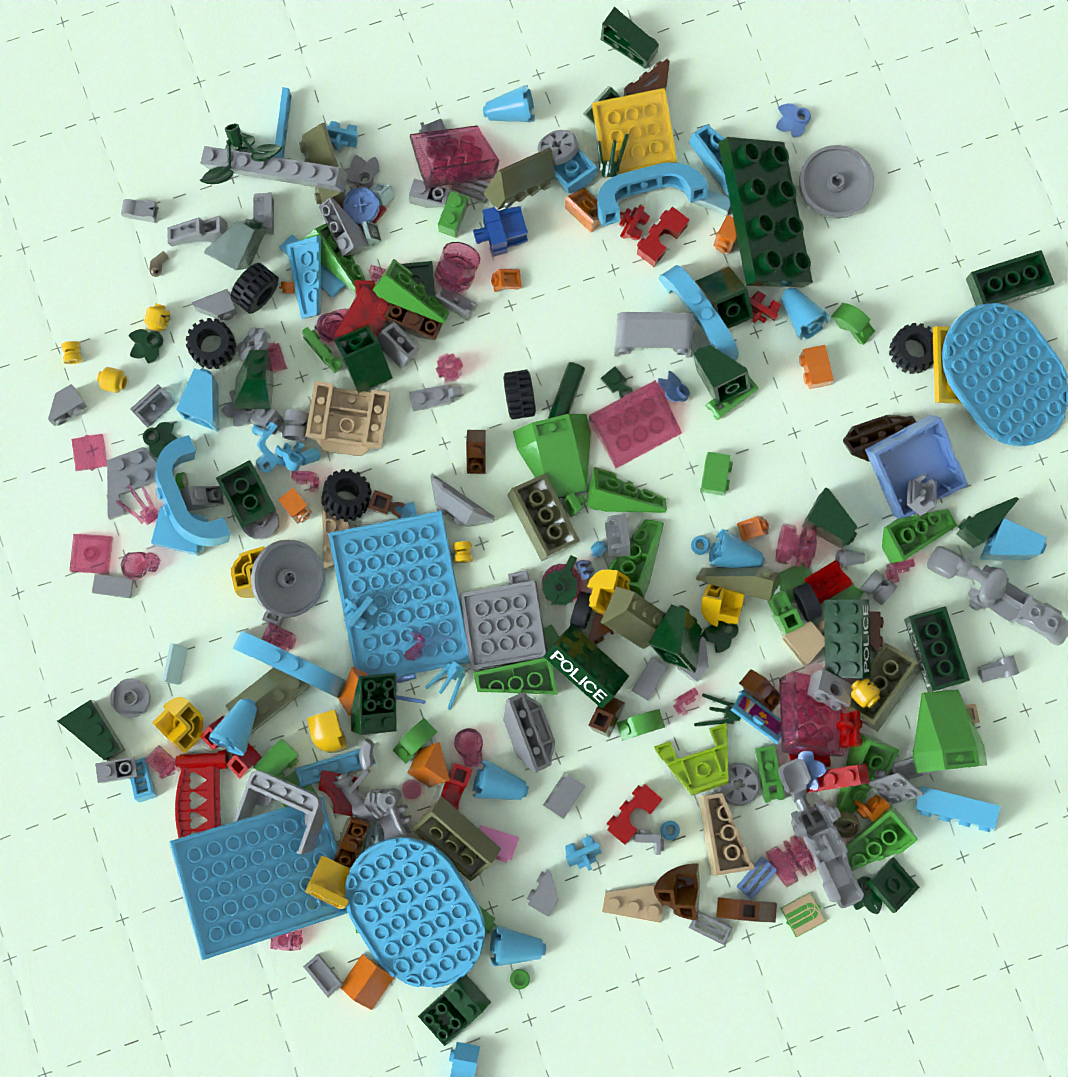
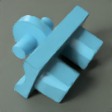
(342, 136)
(364, 604)
(584, 856)

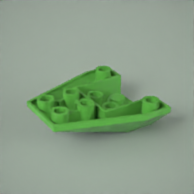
(557, 449)
(946, 734)

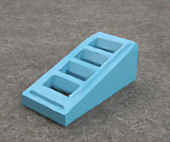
(151, 793)

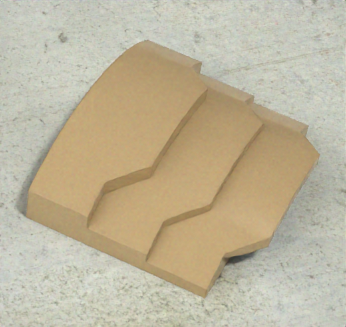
(347, 420)

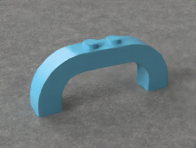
(645, 180)
(682, 284)
(193, 530)
(289, 664)

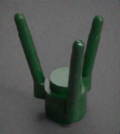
(611, 167)
(730, 715)

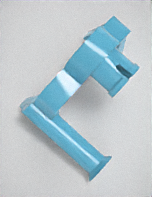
(268, 457)

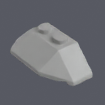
(457, 505)
(529, 731)

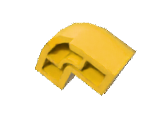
(242, 570)
(603, 586)
(721, 605)
(180, 723)
(327, 732)

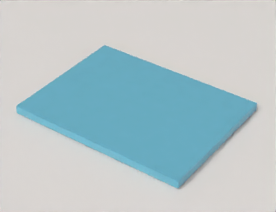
(413, 584)
(250, 881)

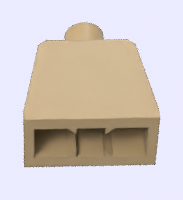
(806, 641)

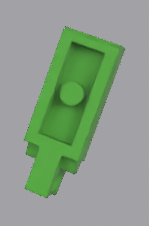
(321, 350)

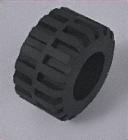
(254, 288)
(200, 333)
(901, 355)
(519, 394)
(348, 482)

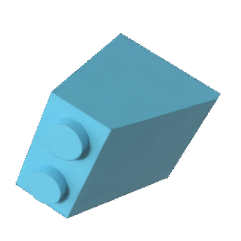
(201, 400)
(1013, 542)

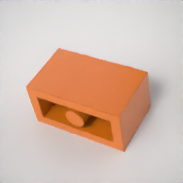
(726, 236)
(816, 367)
(295, 506)

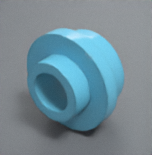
(702, 539)
(598, 548)
(676, 830)

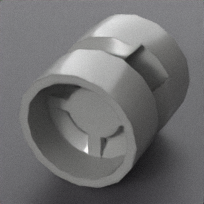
(295, 425)
(878, 587)

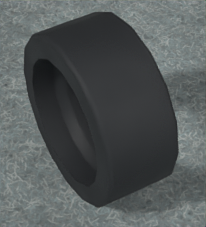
(807, 602)
(581, 611)

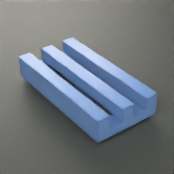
(584, 563)
(745, 890)

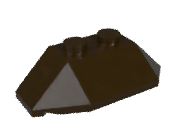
(874, 431)

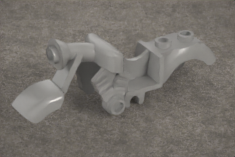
(1001, 595)
(379, 803)
(821, 836)

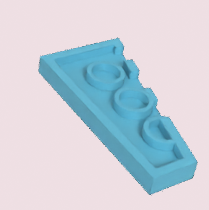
(306, 273)

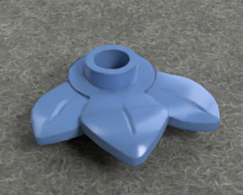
(790, 119)
(673, 388)
(814, 767)

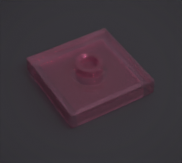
(91, 554)

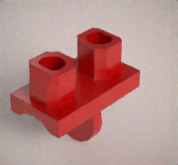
(631, 220)
(770, 312)
(850, 729)

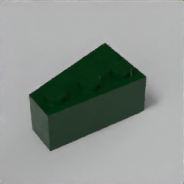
(628, 38)
(93, 729)

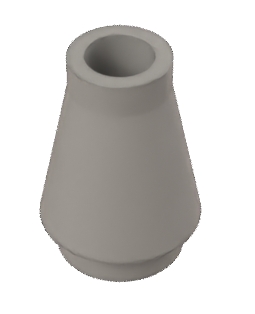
(849, 557)

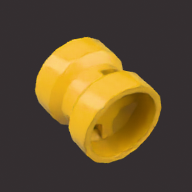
(71, 352)
(462, 552)

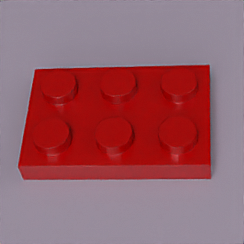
(364, 310)

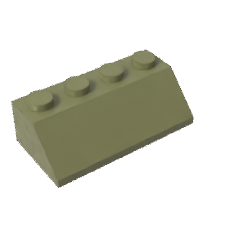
(319, 150)
(521, 179)
(543, 517)
(632, 617)
(892, 674)
(271, 694)
(457, 838)

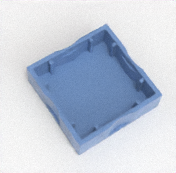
(913, 452)

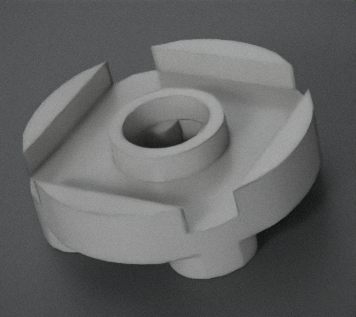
(255, 340)
(263, 531)
(123, 689)

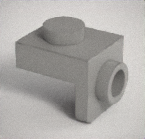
(263, 417)

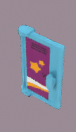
(758, 716)

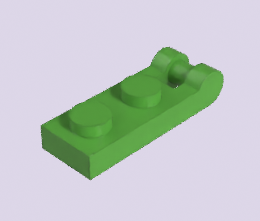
(732, 403)
(768, 772)

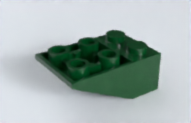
(374, 704)
(454, 1009)

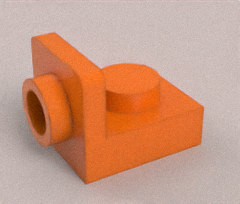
(506, 279)
(753, 528)
(873, 808)

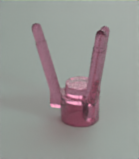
(148, 513)

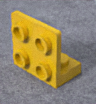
(329, 882)

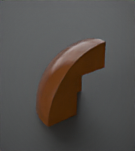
(680, 890)

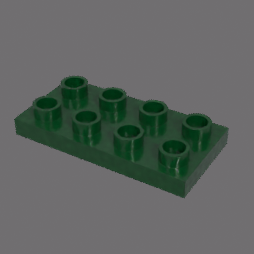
(765, 213)

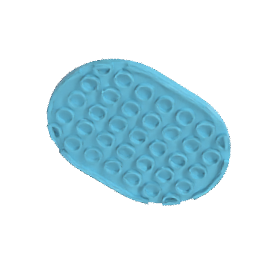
(1005, 374)
(415, 912)

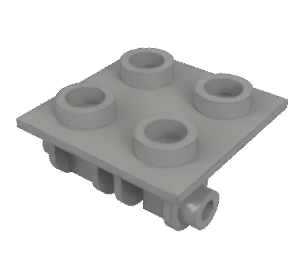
(894, 787)

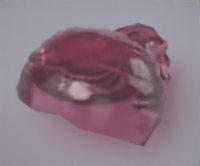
(138, 564)
(469, 745)

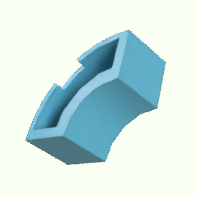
(464, 1060)

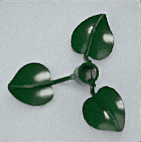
(239, 141)

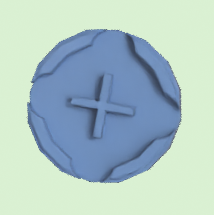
(361, 205)

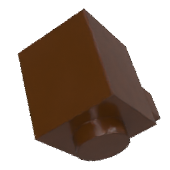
(382, 504)

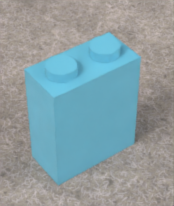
(167, 537)

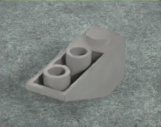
(343, 229)

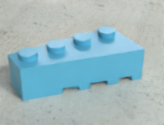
(706, 146)
(958, 808)

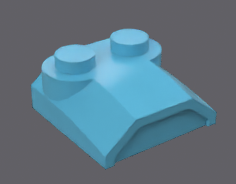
(575, 173)

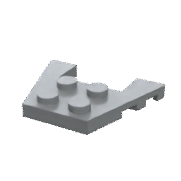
(129, 468)

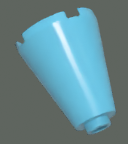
(511, 106)
(804, 313)
(734, 552)
(236, 727)
(498, 783)
(514, 947)

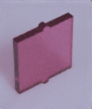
(89, 452)

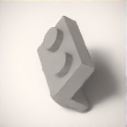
(646, 836)

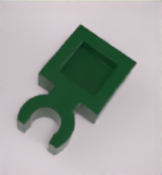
(615, 381)

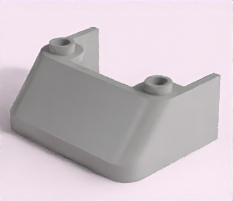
(653, 331)
(265, 787)

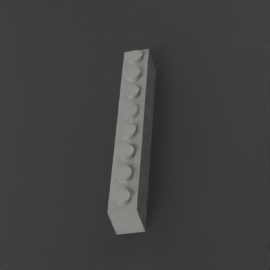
(277, 169)

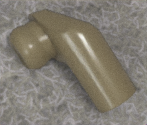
(156, 264)

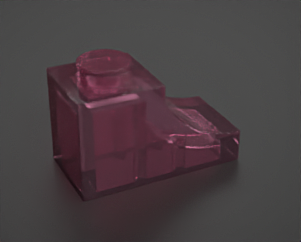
(279, 637)

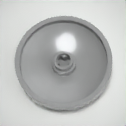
(836, 181)
(287, 578)

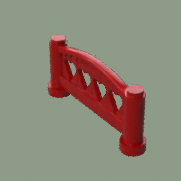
(208, 767)

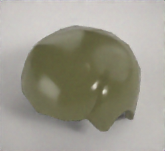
(847, 824)

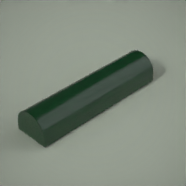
(567, 390)

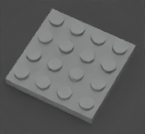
(503, 625)

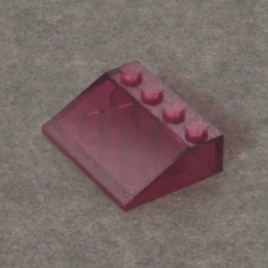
(454, 156)
(635, 424)
(806, 722)

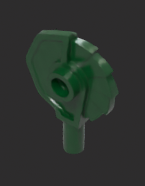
(561, 585)

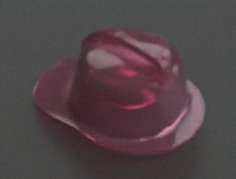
(328, 324)

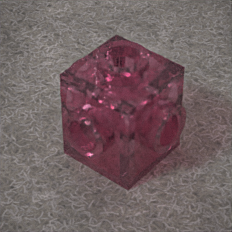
(452, 373)

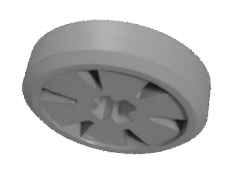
(562, 143)
(750, 789)

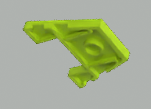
(703, 769)

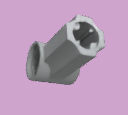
(1002, 668)

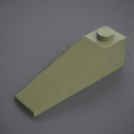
(750, 581)

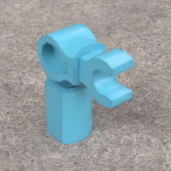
(294, 460)

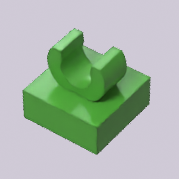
(573, 504)

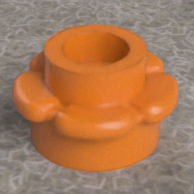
(288, 287)

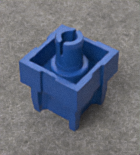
(502, 229)

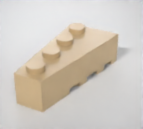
(722, 837)

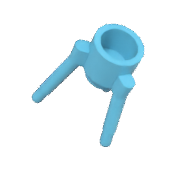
(454, 671)

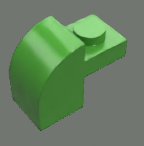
(853, 320)
(783, 613)
(640, 724)
(414, 740)

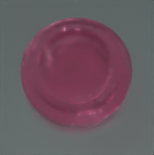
(411, 789)

